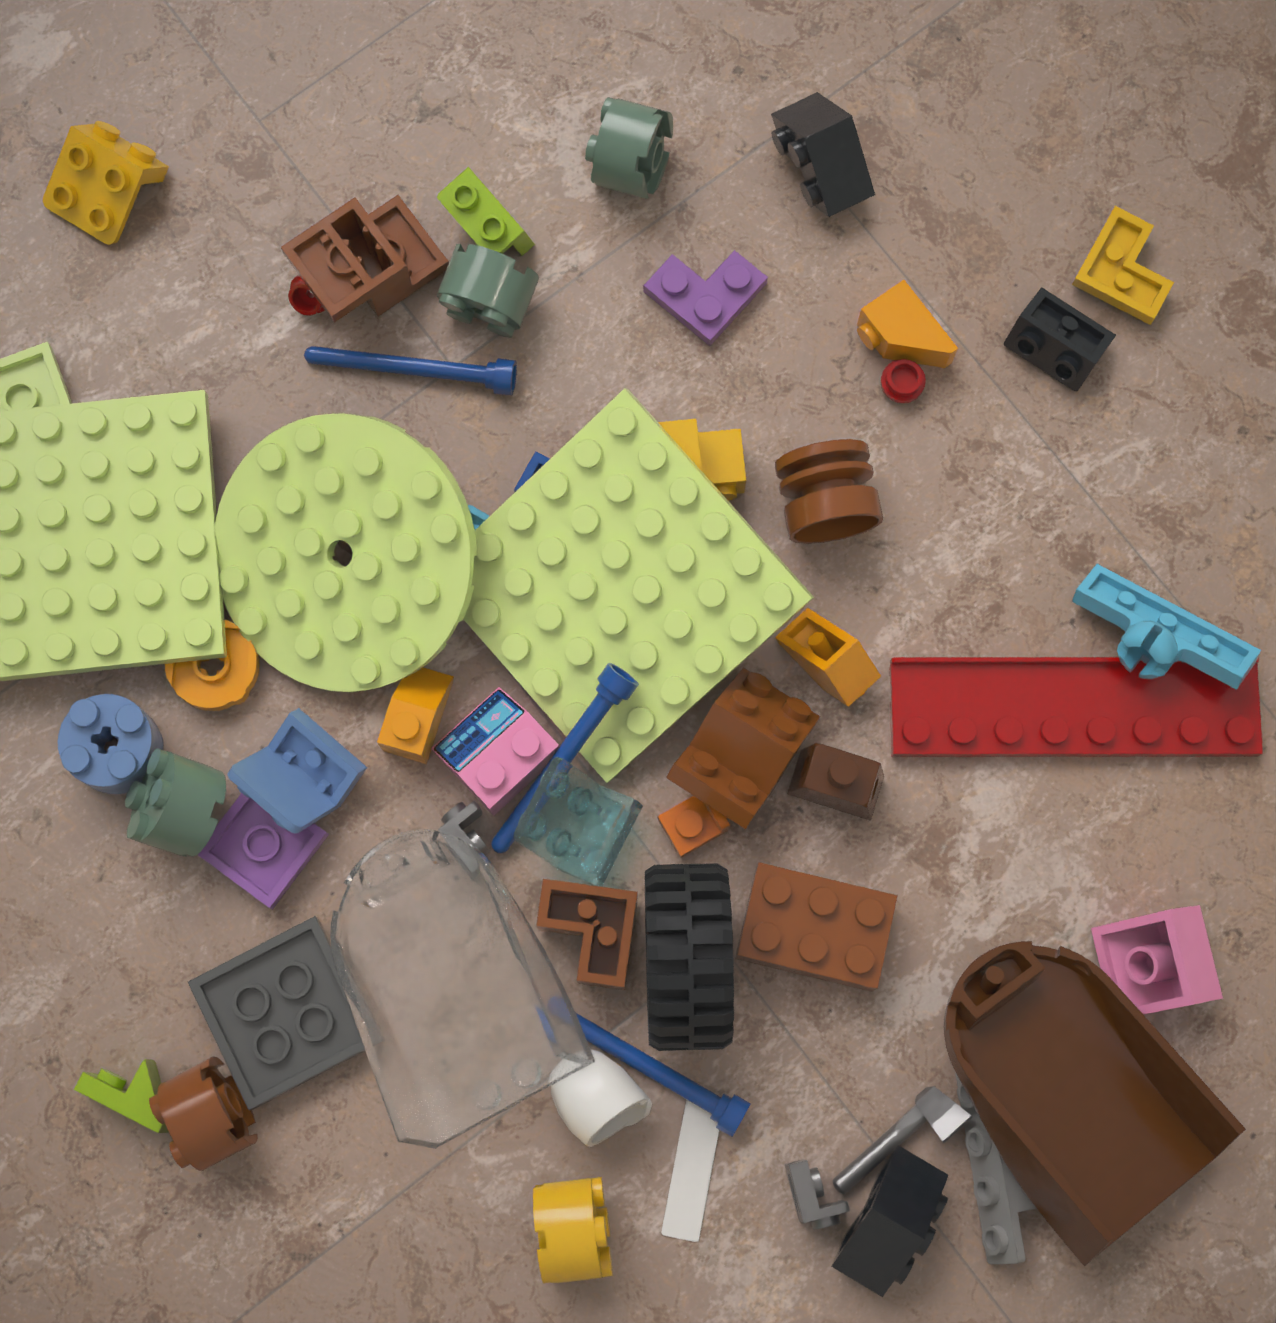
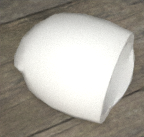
(599, 1100)

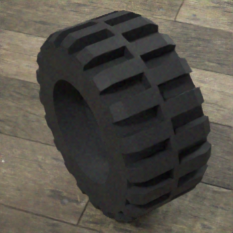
(689, 957)

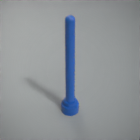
(496, 375)
(613, 687)
(725, 1110)

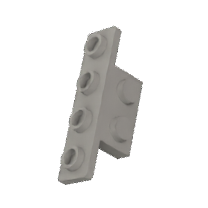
(996, 1191)

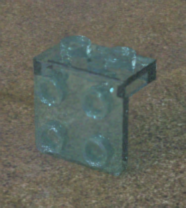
(576, 823)

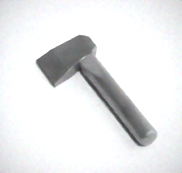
(931, 1106)

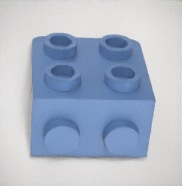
(298, 774)

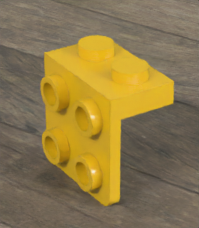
(100, 179)

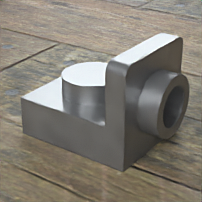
(461, 817)
(805, 1189)

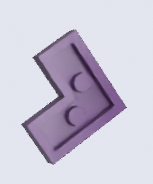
(709, 304)

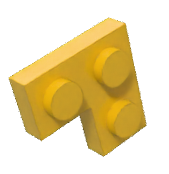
(1113, 273)

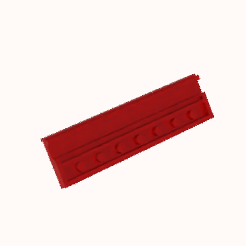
(1067, 709)

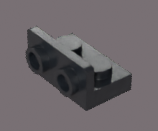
(1058, 339)

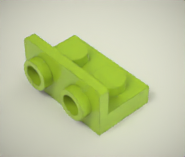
(483, 215)

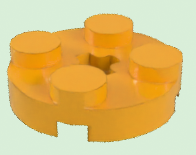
(228, 686)

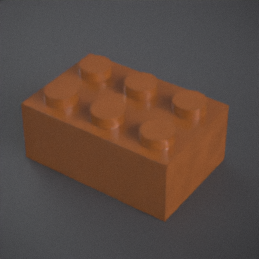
(816, 927)

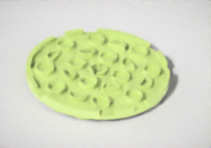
(407, 540)

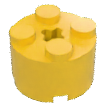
(572, 1230)

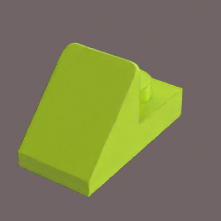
(133, 1102)

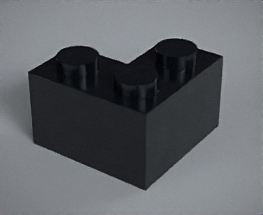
(827, 150)
(893, 1223)

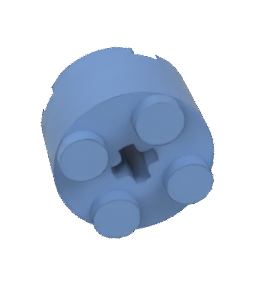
(95, 722)

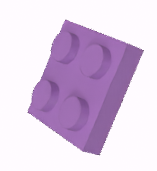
(259, 852)

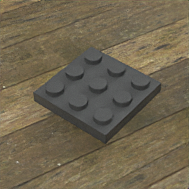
(279, 1013)

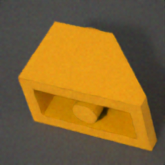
(904, 329)
(829, 656)
(415, 715)

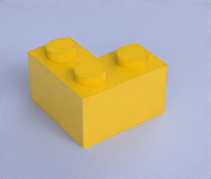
(714, 452)

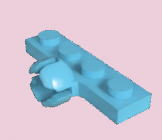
(1163, 631)

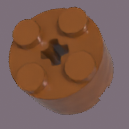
(203, 1115)

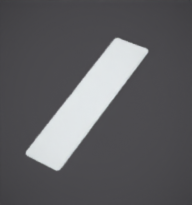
(691, 1174)

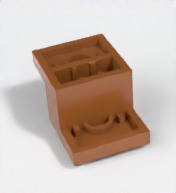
(365, 257)
(743, 747)

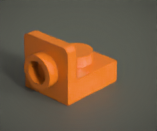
(692, 825)

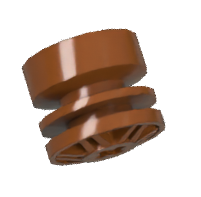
(828, 491)

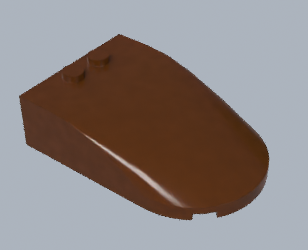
(1079, 1091)

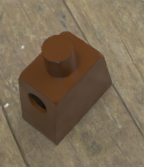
(837, 780)

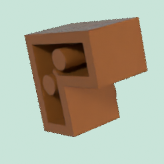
(599, 916)

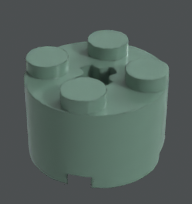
(630, 147)
(487, 288)
(175, 804)

